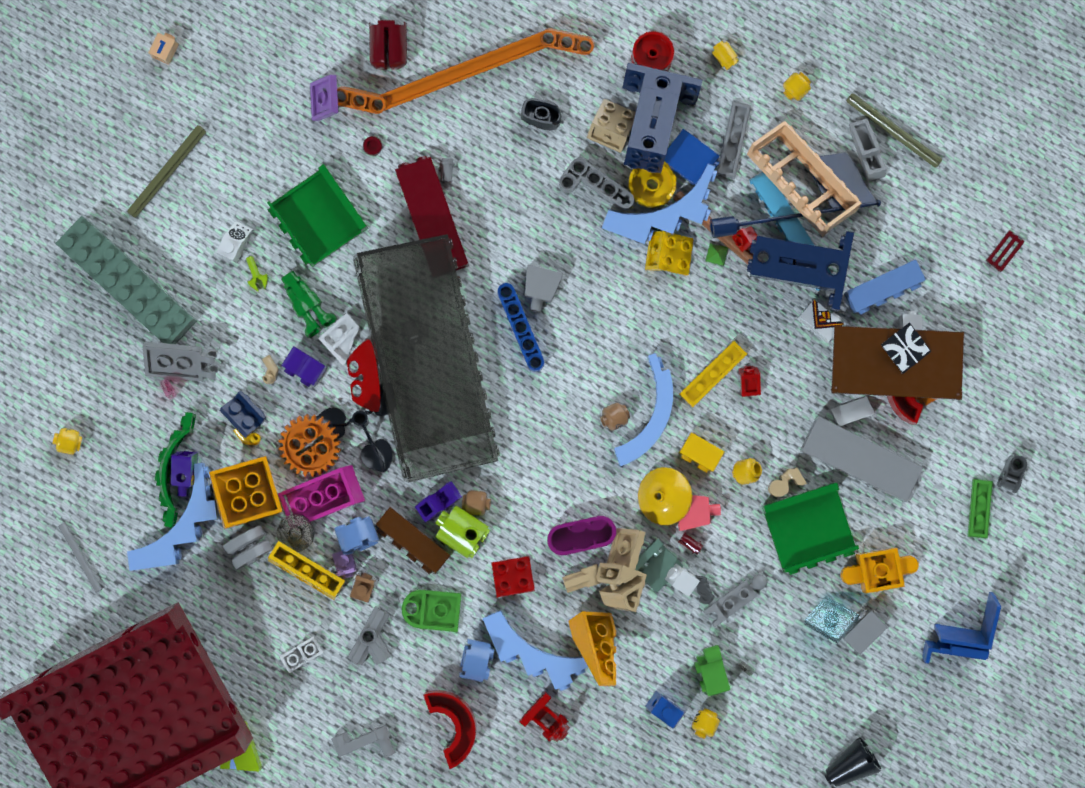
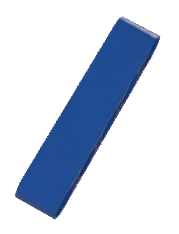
(520, 317)

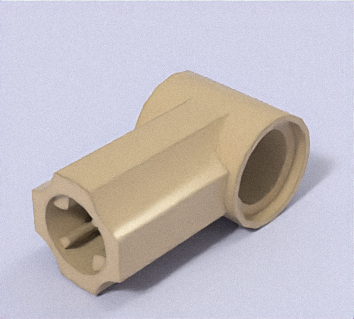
(581, 579)

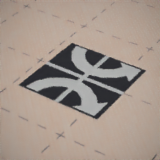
(906, 348)

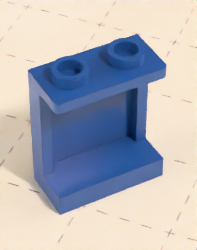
(690, 157)

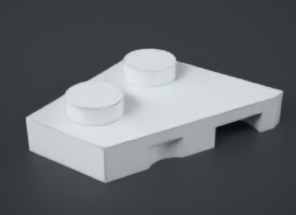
(340, 337)

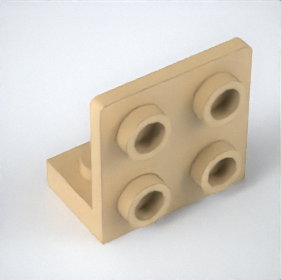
(611, 125)

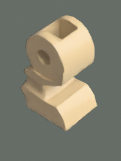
(780, 487)

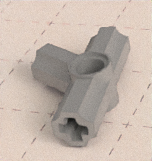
(375, 646)

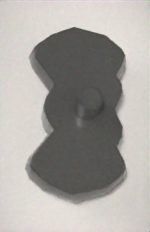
(704, 590)

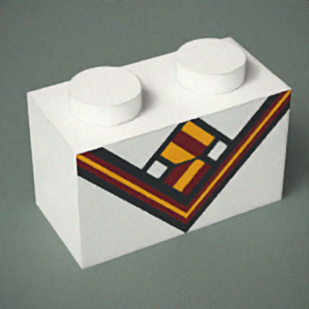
(820, 320)

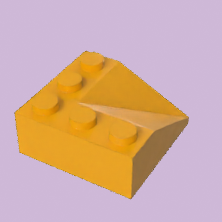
(245, 492)

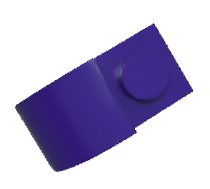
(441, 501)

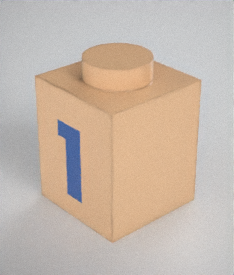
(163, 48)

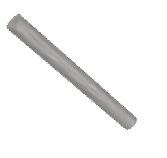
(80, 557)

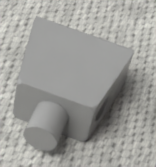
(541, 286)

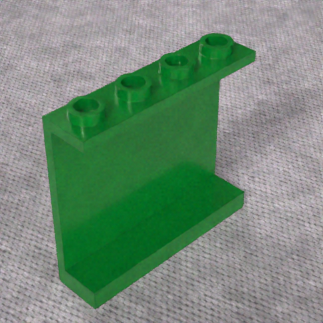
(809, 528)

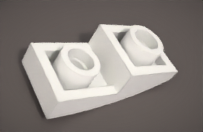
(301, 654)

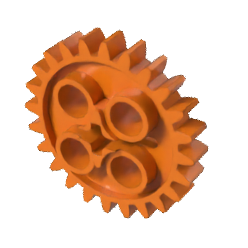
(299, 431)

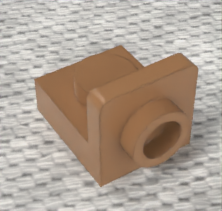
(363, 587)

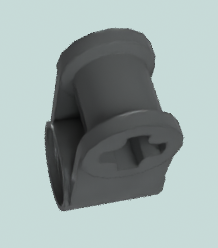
(1011, 474)

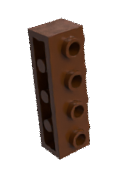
(412, 540)

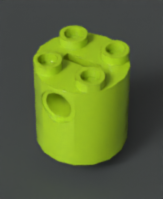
(456, 526)

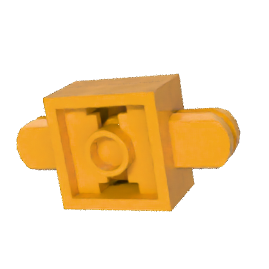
(879, 570)

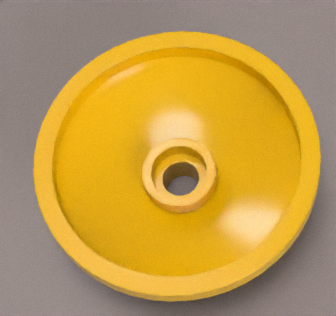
(675, 496)

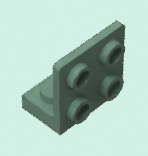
(656, 562)

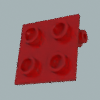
(513, 576)

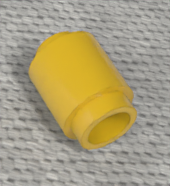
(725, 55)

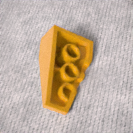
(595, 640)

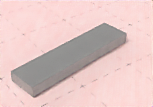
(733, 140)

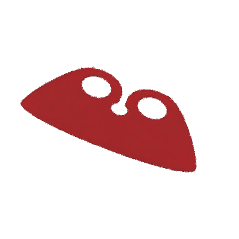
(367, 366)

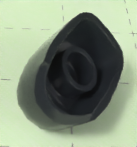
(541, 114)

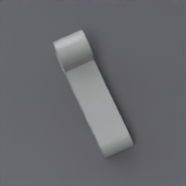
(589, 170)

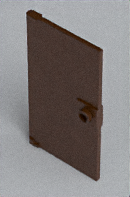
(866, 368)

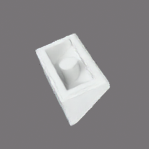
(852, 411)

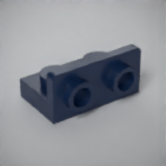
(243, 414)

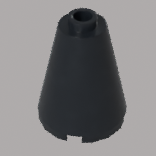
(853, 764)

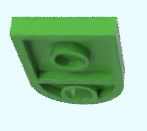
(434, 610)

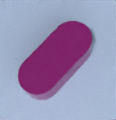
(581, 535)

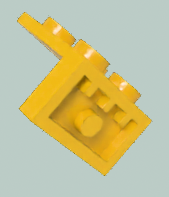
(669, 253)

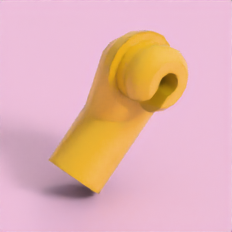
(252, 439)

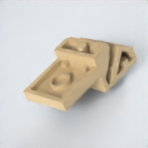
(620, 573)

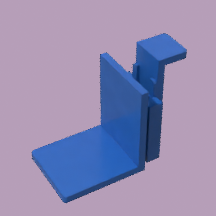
(965, 641)

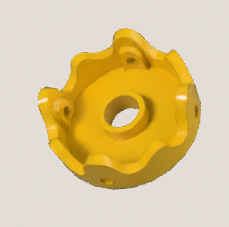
(652, 197)

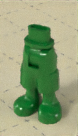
(304, 302)

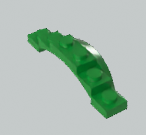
(162, 475)

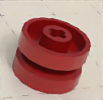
(653, 44)

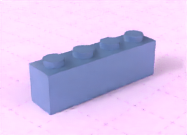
(882, 287)

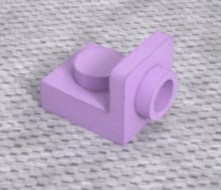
(344, 564)

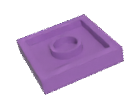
(324, 98)

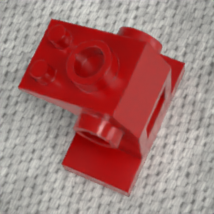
(557, 730)

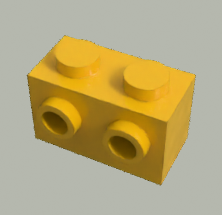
(701, 452)

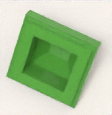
(716, 254)

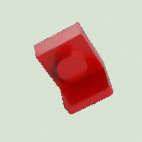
(744, 238)
(750, 381)

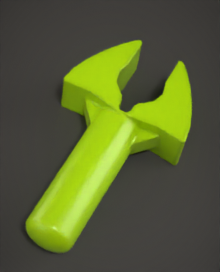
(255, 274)

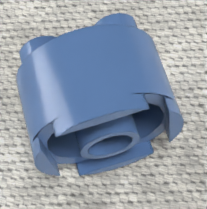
(357, 535)
(475, 660)

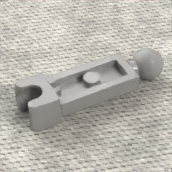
(735, 599)

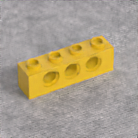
(306, 570)

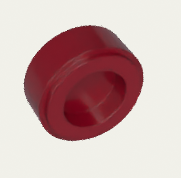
(372, 146)

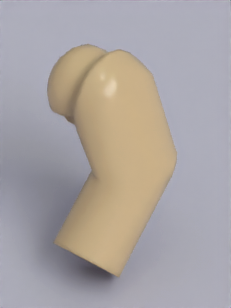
(272, 370)

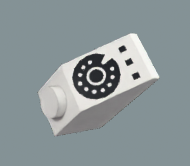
(234, 242)

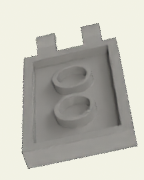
(179, 361)

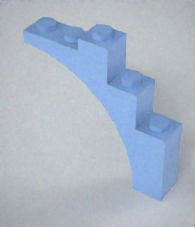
(638, 225)
(199, 509)
(510, 644)

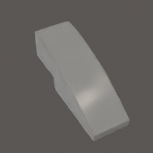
(867, 150)

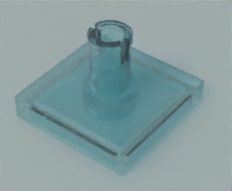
(831, 619)

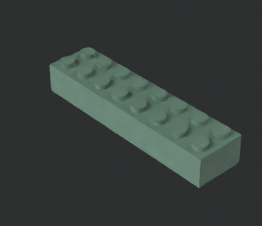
(126, 281)

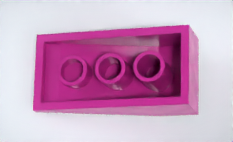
(324, 494)

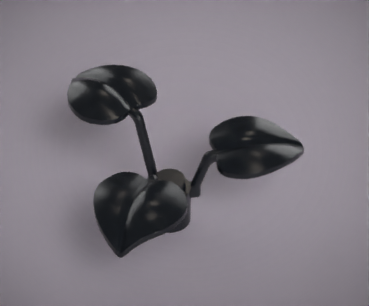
(374, 456)

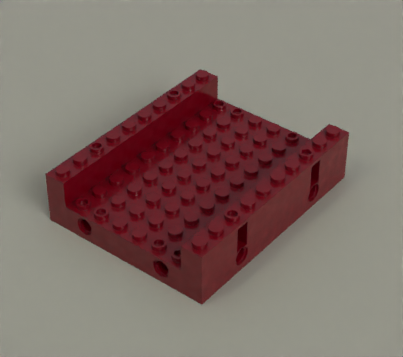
(130, 710)

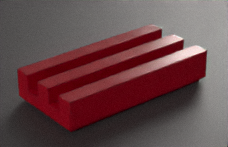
(1011, 255)

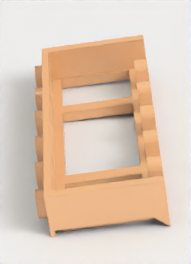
(815, 165)

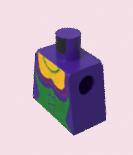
(183, 463)

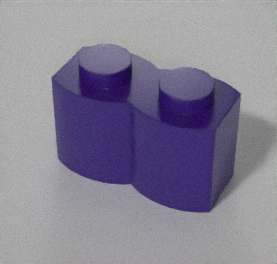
(304, 366)

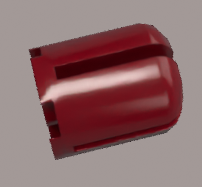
(397, 44)

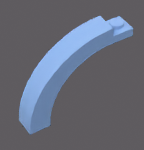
(656, 425)

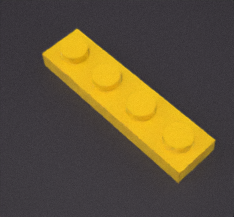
(713, 374)

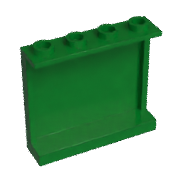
(317, 217)

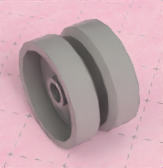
(248, 548)

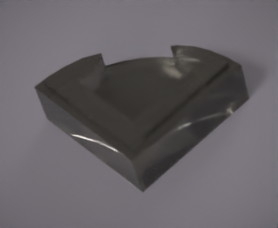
(745, 667)

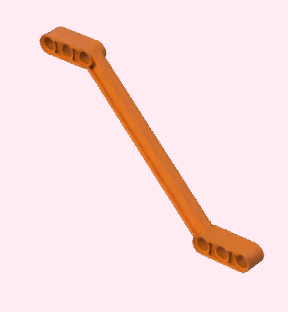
(463, 70)

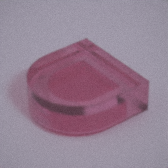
(168, 388)

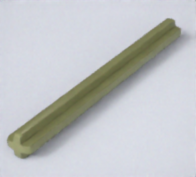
(894, 130)
(166, 171)

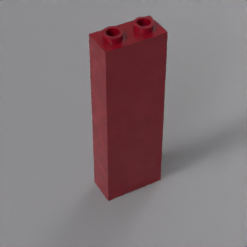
(428, 204)

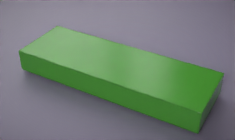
(980, 508)

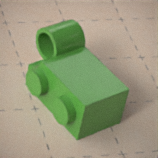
(712, 671)

